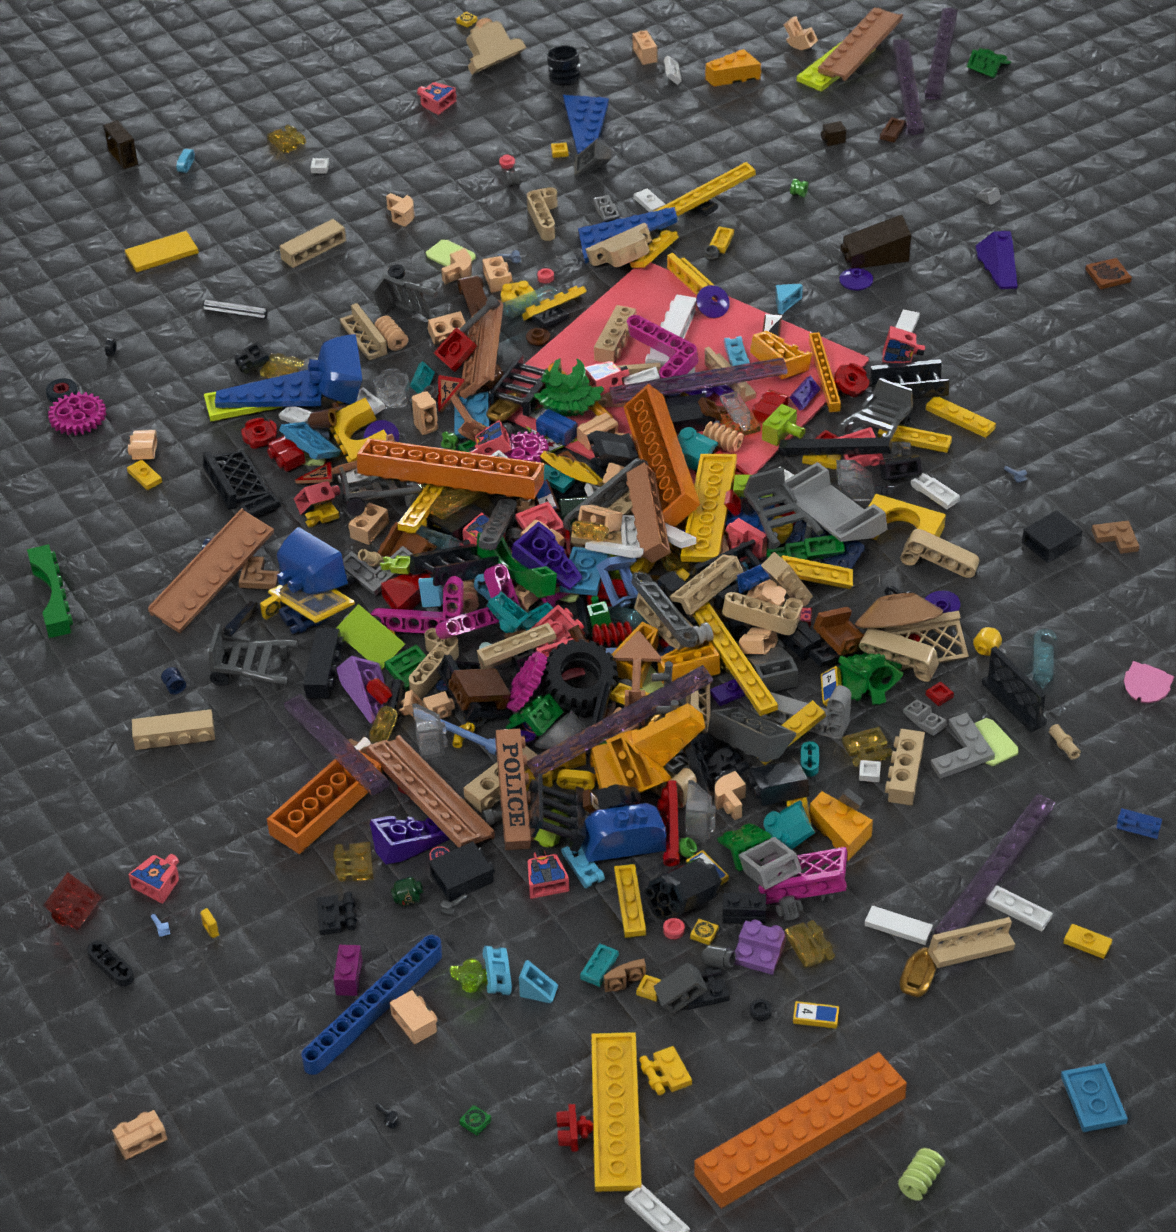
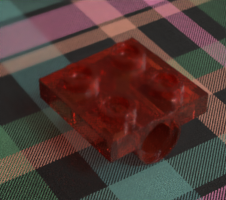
(71, 902)

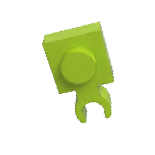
(399, 565)

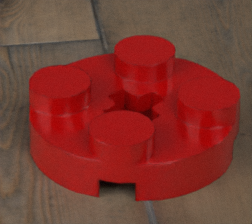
(843, 382)
(256, 440)

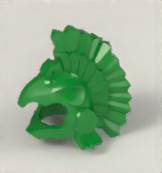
(569, 393)
(866, 673)

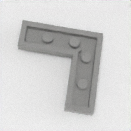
(366, 575)
(975, 750)

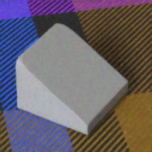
(989, 195)

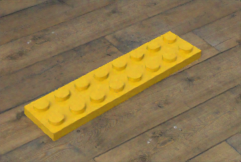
(708, 521)
(615, 1112)

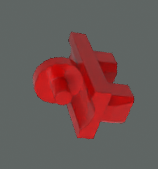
(581, 1127)

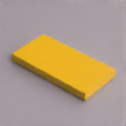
(161, 251)

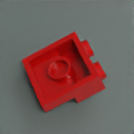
(455, 349)

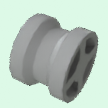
(703, 632)

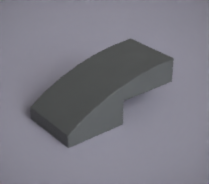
(676, 764)
(850, 799)

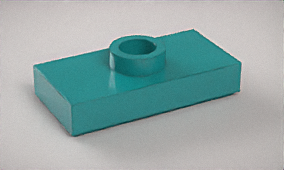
(422, 377)
(557, 479)
(536, 615)
(599, 964)

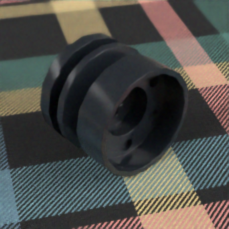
(563, 64)

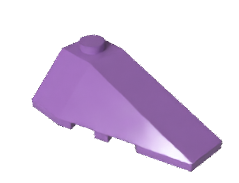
(354, 676)

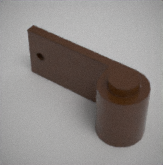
(473, 292)
(325, 418)

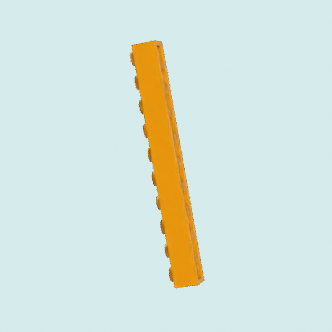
(824, 372)

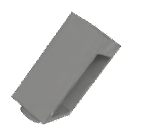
(767, 874)

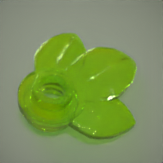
(469, 974)

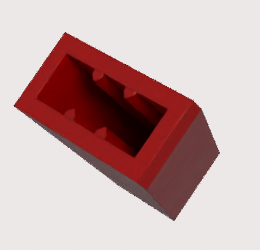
(403, 591)

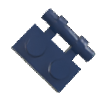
(291, 617)

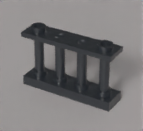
(914, 372)
(528, 403)
(740, 551)
(449, 562)
(574, 810)

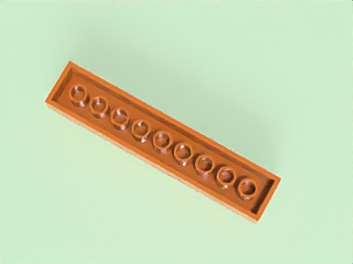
(660, 447)
(450, 468)
(799, 1129)

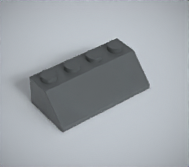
(750, 733)

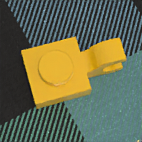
(323, 513)

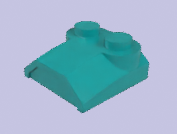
(693, 445)
(509, 614)
(790, 825)

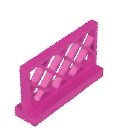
(811, 884)

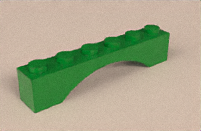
(539, 580)
(55, 614)

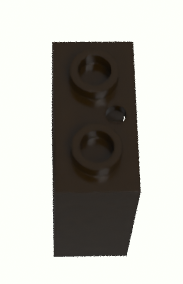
(120, 144)

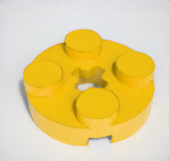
(511, 290)

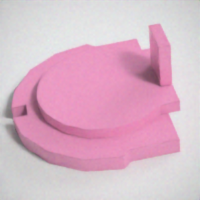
(1147, 683)

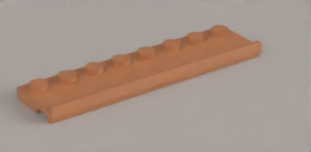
(859, 43)
(481, 363)
(210, 570)
(430, 792)

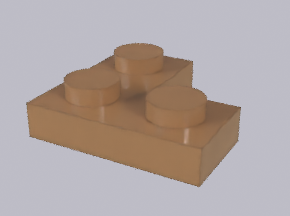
(1119, 532)
(255, 577)

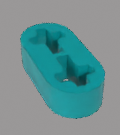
(814, 758)

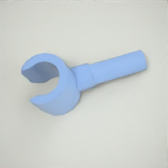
(163, 928)

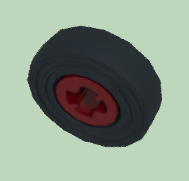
(59, 388)

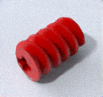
(611, 633)

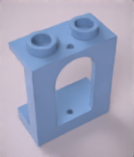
(622, 564)

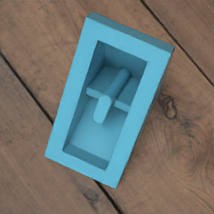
(787, 296)
(430, 595)
(536, 984)

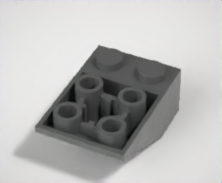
(775, 669)

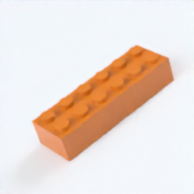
(316, 806)

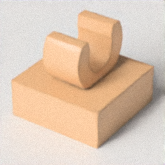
(410, 698)

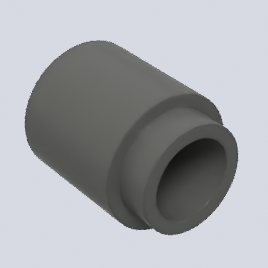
(719, 957)

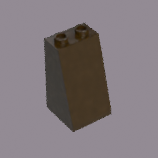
(878, 244)

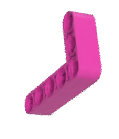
(681, 352)
(497, 581)
(424, 617)

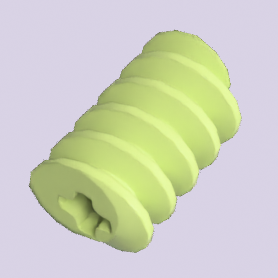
(921, 1173)

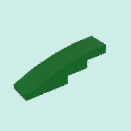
(811, 548)

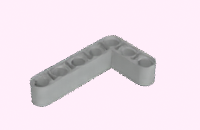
(836, 717)

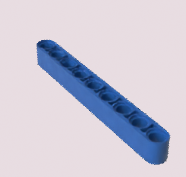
(371, 1005)

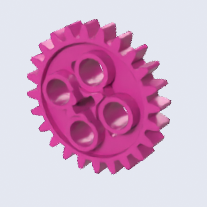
(77, 413)
(527, 446)
(526, 681)

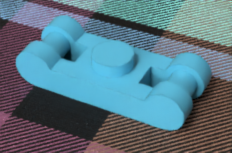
(736, 354)
(582, 867)
(497, 969)

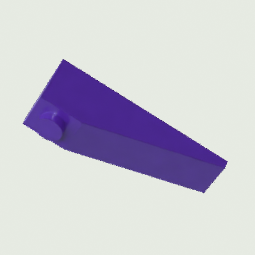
(998, 257)
(540, 549)
(403, 839)

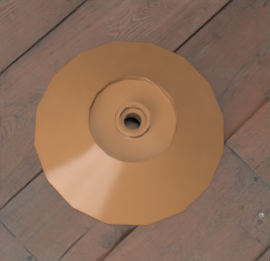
(898, 611)

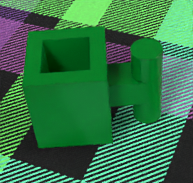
(598, 612)

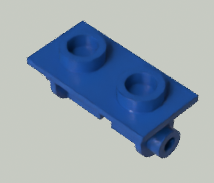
(751, 578)
(1139, 823)

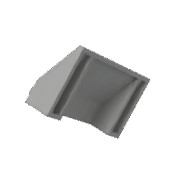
(834, 509)

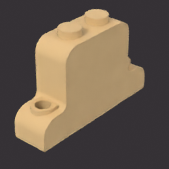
(491, 46)
(621, 247)

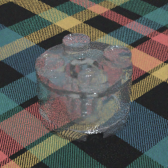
(392, 388)

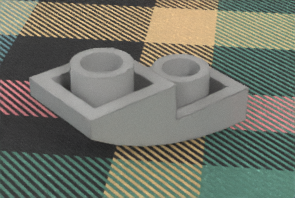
(605, 208)
(924, 718)

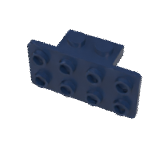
(852, 548)

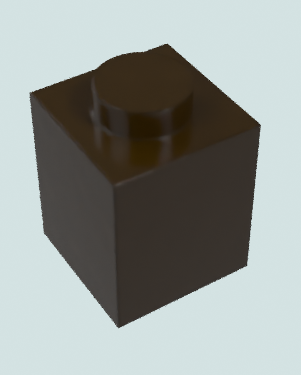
(834, 133)

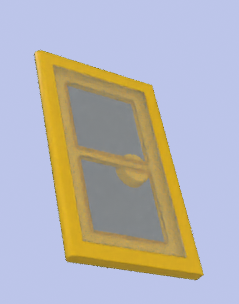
(313, 606)

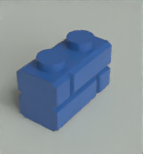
(556, 427)

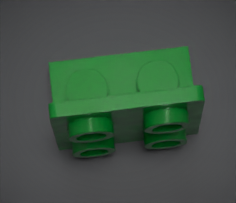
(986, 61)
(538, 714)
(743, 840)

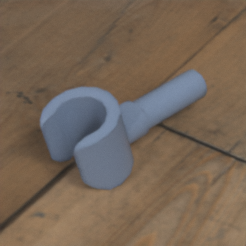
(514, 256)
(1018, 476)

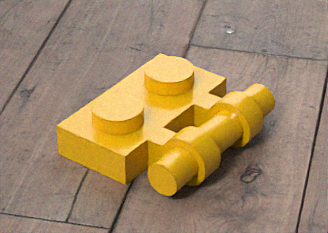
(672, 1070)

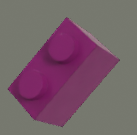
(348, 970)

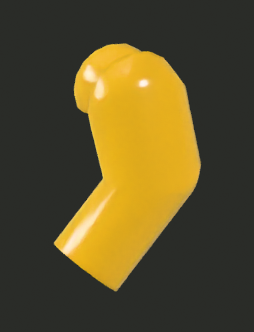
(458, 740)

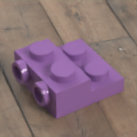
(760, 946)

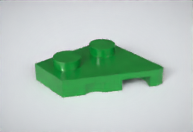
(404, 664)

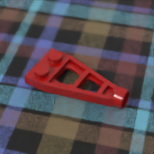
(669, 813)

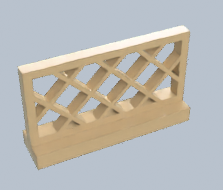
(945, 620)

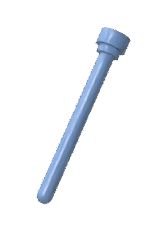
(489, 744)

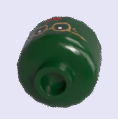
(407, 891)

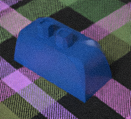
(338, 369)
(309, 564)
(624, 832)

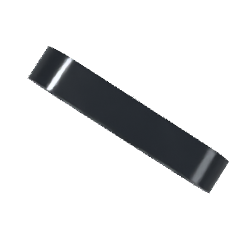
(112, 971)

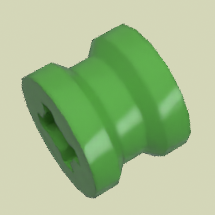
(799, 188)

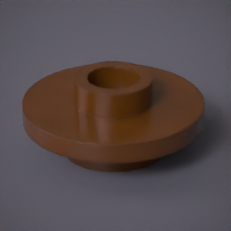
(538, 336)

